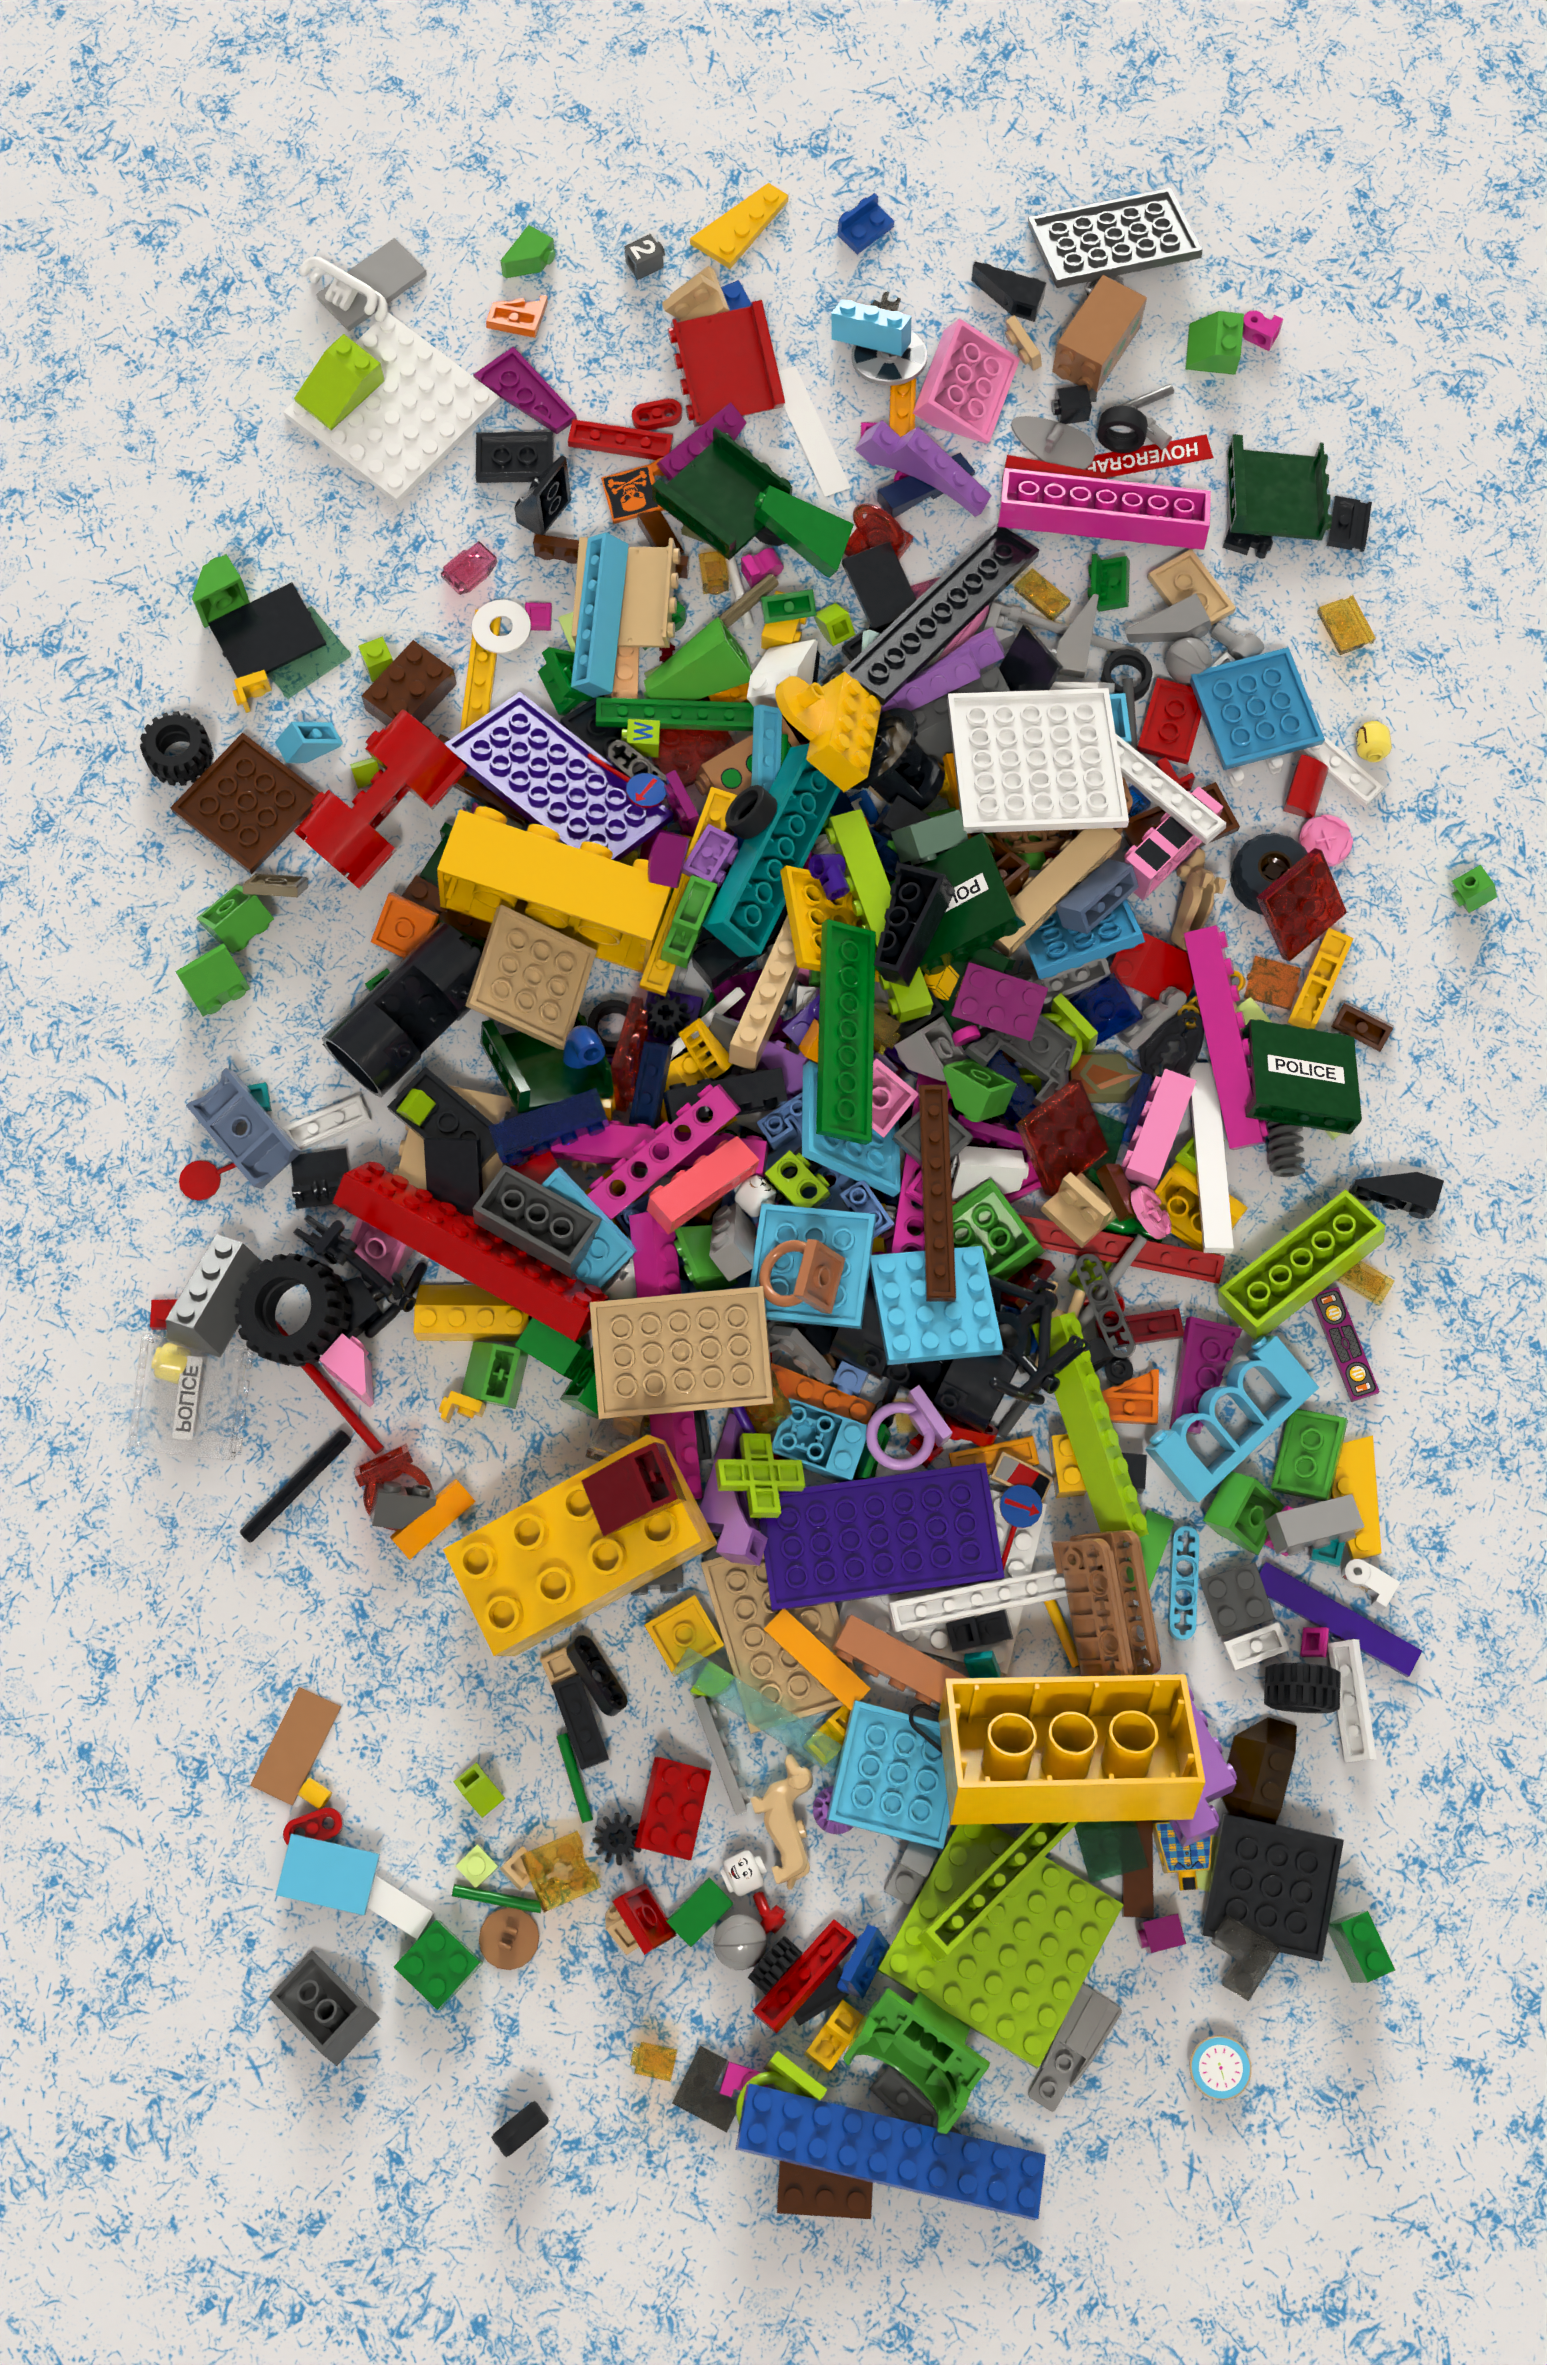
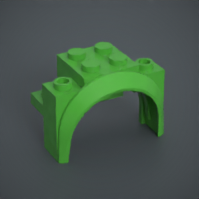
(924, 2047)

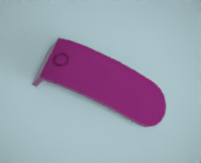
(665, 857)

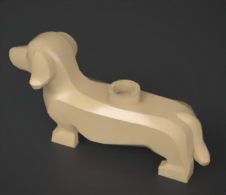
(1197, 897)
(782, 1822)

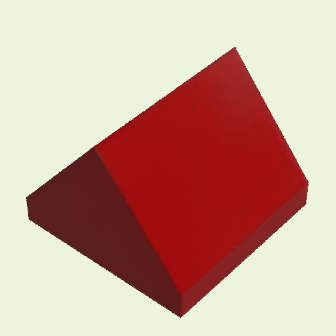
(916, 1443)

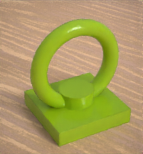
(1070, 1021)
(786, 2078)

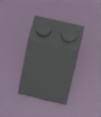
(324, 2008)

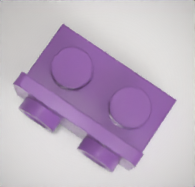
(712, 855)

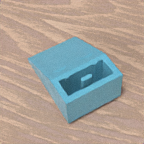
(822, 1440)

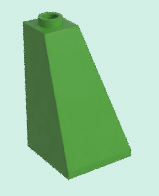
(701, 667)

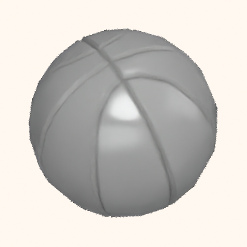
(1186, 658)
(740, 1942)

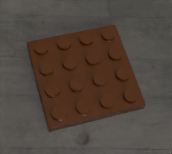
(246, 803)

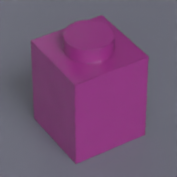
(1161, 1934)

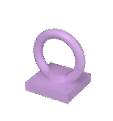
(925, 1420)

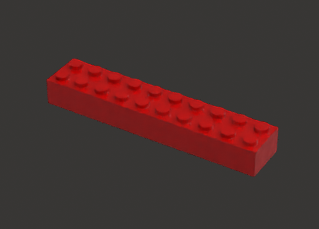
(467, 1249)

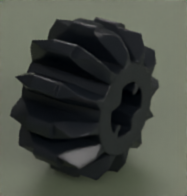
(676, 1020)
(615, 1828)

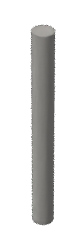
(1114, 1278)

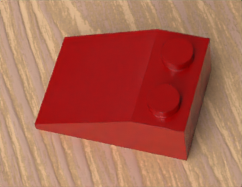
(1153, 968)

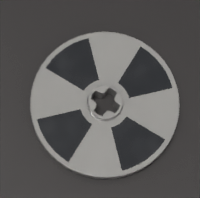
(888, 368)

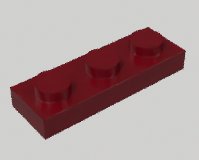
(1147, 1327)

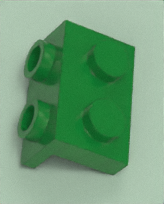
(1110, 582)

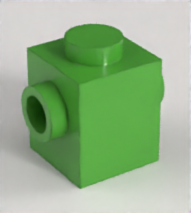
(1473, 889)

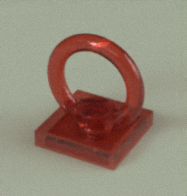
(875, 530)
(387, 1468)

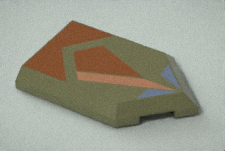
(1107, 1076)

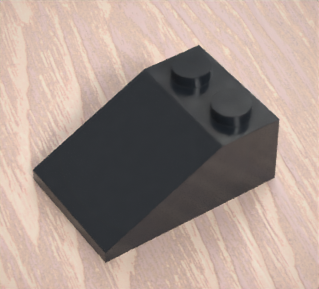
(545, 498)

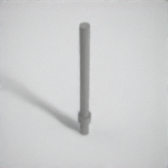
(1016, 614)

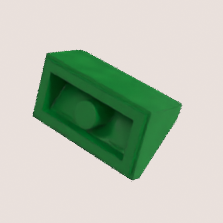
(788, 606)
(867, 1464)
(699, 1912)

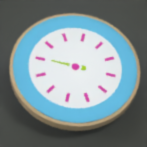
(1220, 2067)

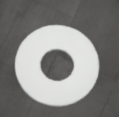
(501, 644)

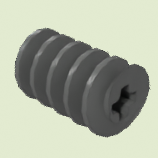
(1284, 1149)

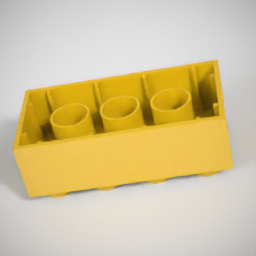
(554, 884)
(554, 1567)
(1069, 1749)

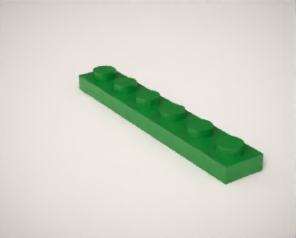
(676, 713)

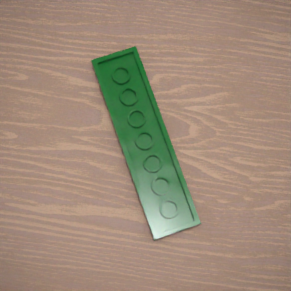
(846, 1032)

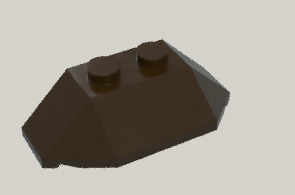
(1263, 1765)

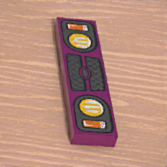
(1345, 1344)

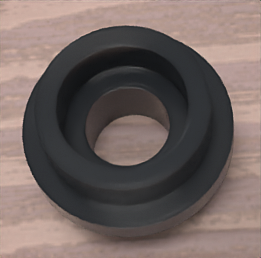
(1116, 1378)

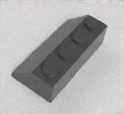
(933, 718)
(536, 1220)
(206, 1307)

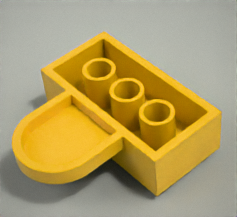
(838, 722)

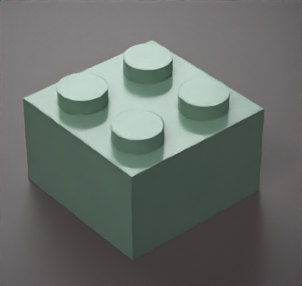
(929, 838)

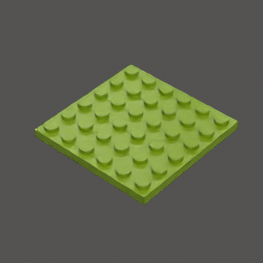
(1021, 1961)

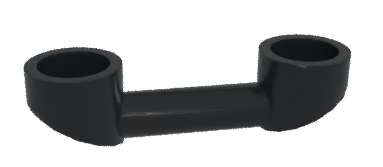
(897, 1374)

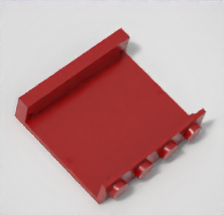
(727, 361)

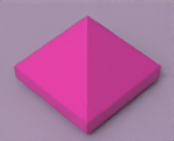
(1314, 1642)

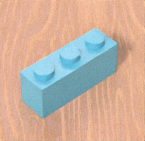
(871, 327)

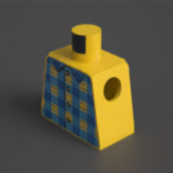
(1181, 1860)

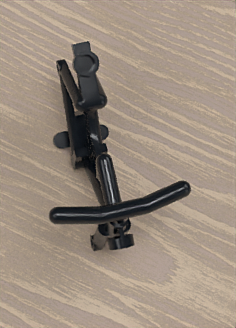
(338, 1249)
(1042, 1305)

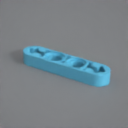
(1179, 1582)

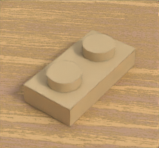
(1027, 350)

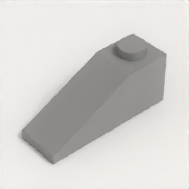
(1173, 623)
(1076, 641)

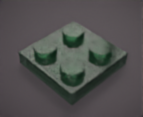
(1110, 1848)

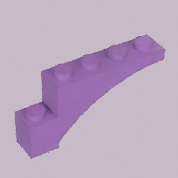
(925, 460)
(950, 672)
(729, 1510)
(1219, 1781)

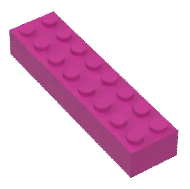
(1104, 508)

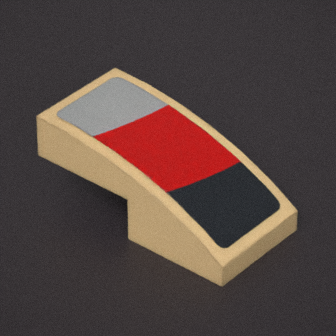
(1015, 1472)

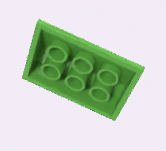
(991, 1222)

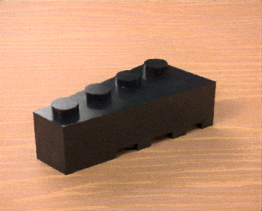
(911, 921)
(752, 1093)

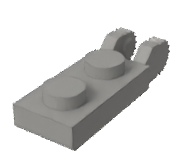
(1153, 1017)
(803, 1353)

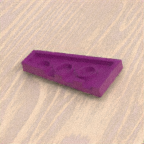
(726, 420)
(1203, 1358)

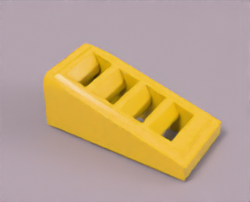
(699, 1054)

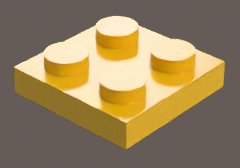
(684, 1628)

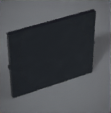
(267, 632)

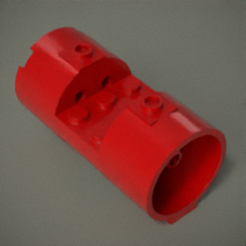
(413, 763)

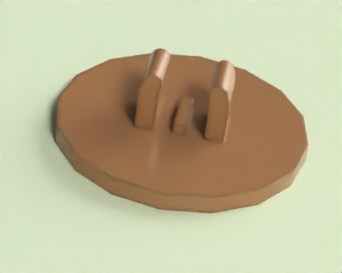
(509, 1938)

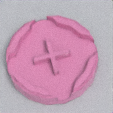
(1328, 835)
(1146, 1208)

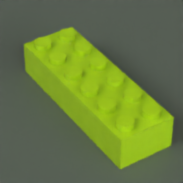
(1301, 1265)

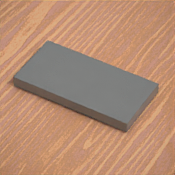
(387, 271)

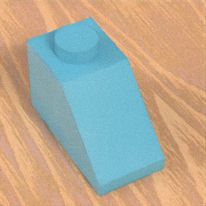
(307, 741)

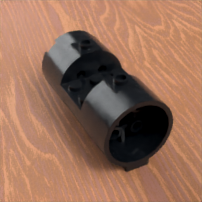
(406, 1011)
(953, 1385)

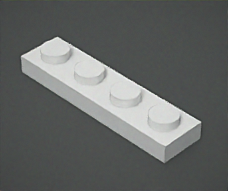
(1354, 1707)

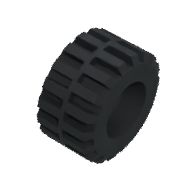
(171, 730)
(1302, 1688)

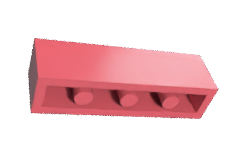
(702, 1184)

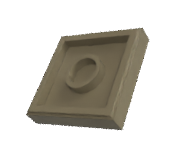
(275, 885)

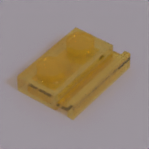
(1346, 625)

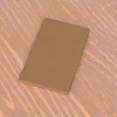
(295, 1746)

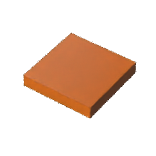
(402, 925)

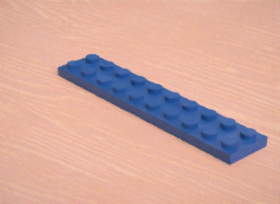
(891, 2152)

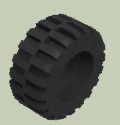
(262, 1295)

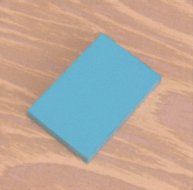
(328, 1874)

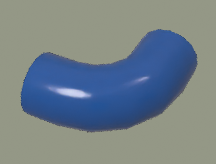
(582, 1047)

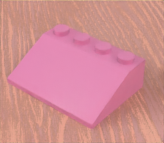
(966, 383)

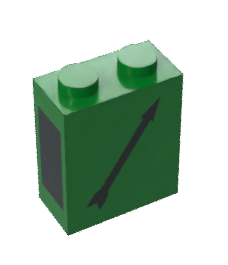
(1360, 1947)

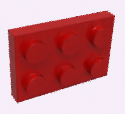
(1170, 722)
(672, 1808)

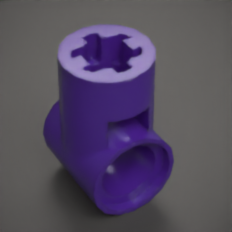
(830, 872)

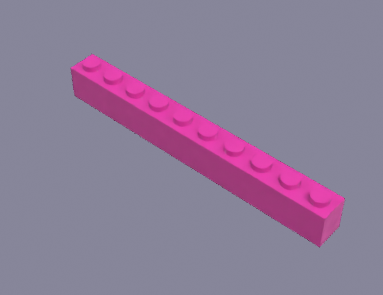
(658, 1275)

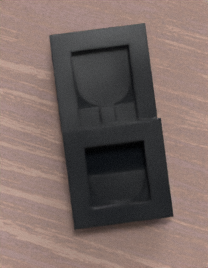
(979, 1631)

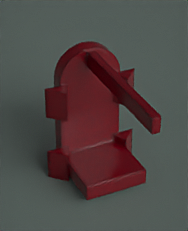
(666, 653)

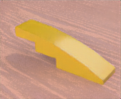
(1320, 980)

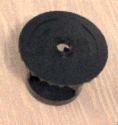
(899, 763)

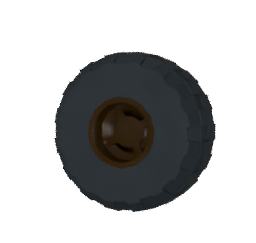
(1261, 864)

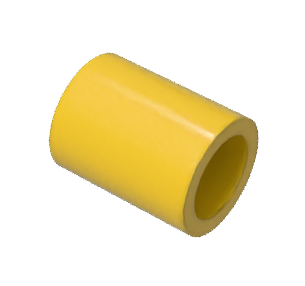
(315, 1793)

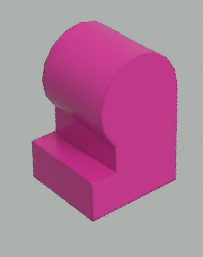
(1260, 329)
(760, 565)
(736, 2077)

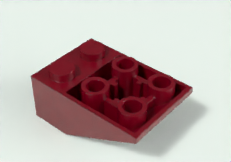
(633, 1488)

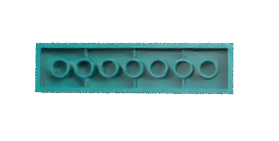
(753, 887)

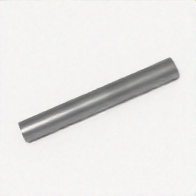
(1150, 397)

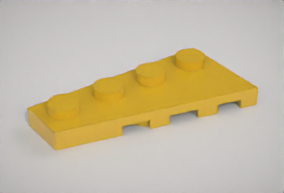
(738, 228)
(1358, 1477)

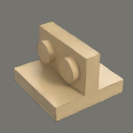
(697, 297)
(1079, 1209)

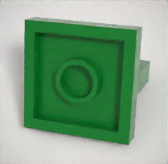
(557, 680)

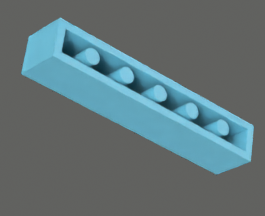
(599, 615)

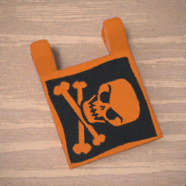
(631, 492)

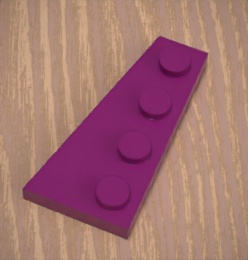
(526, 390)

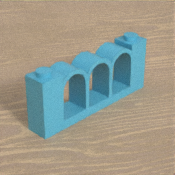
(1285, 1376)

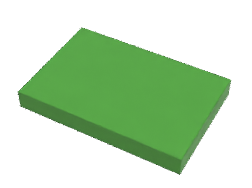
(1309, 1455)

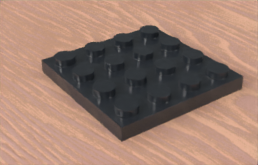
(1274, 1883)

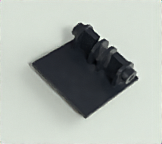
(318, 1177)

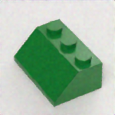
(582, 1389)

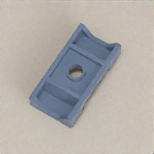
(258, 1152)

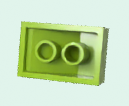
(339, 382)

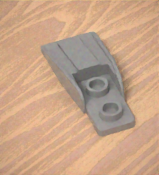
(1074, 2046)

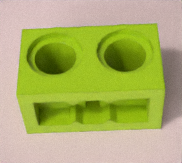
(793, 1187)

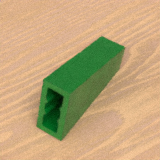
(805, 528)

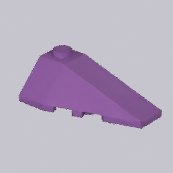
(777, 1056)

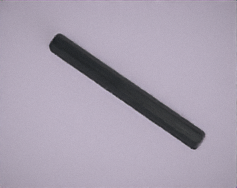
(295, 1486)

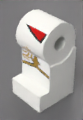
(1370, 1580)

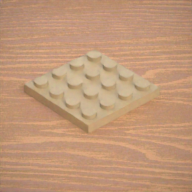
(531, 977)

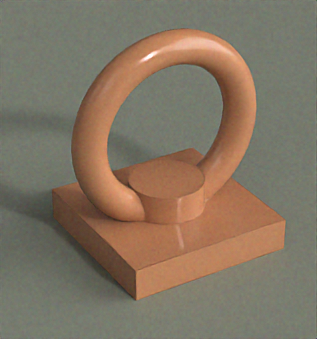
(817, 1276)

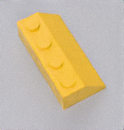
(465, 1315)

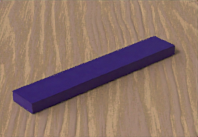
(1339, 1619)

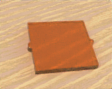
(1272, 983)

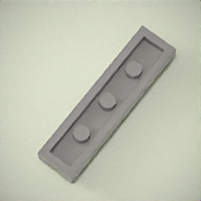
(717, 1742)

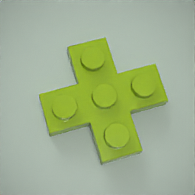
(759, 1475)

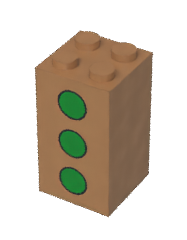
(1099, 334)
(733, 767)

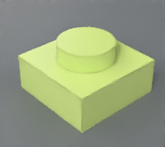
(477, 1866)

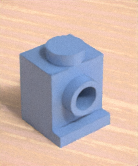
(850, 1379)

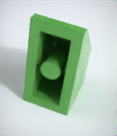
(528, 254)

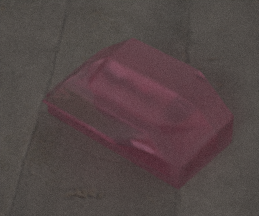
(469, 568)

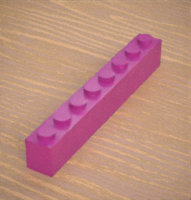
(1224, 1034)
(619, 1141)

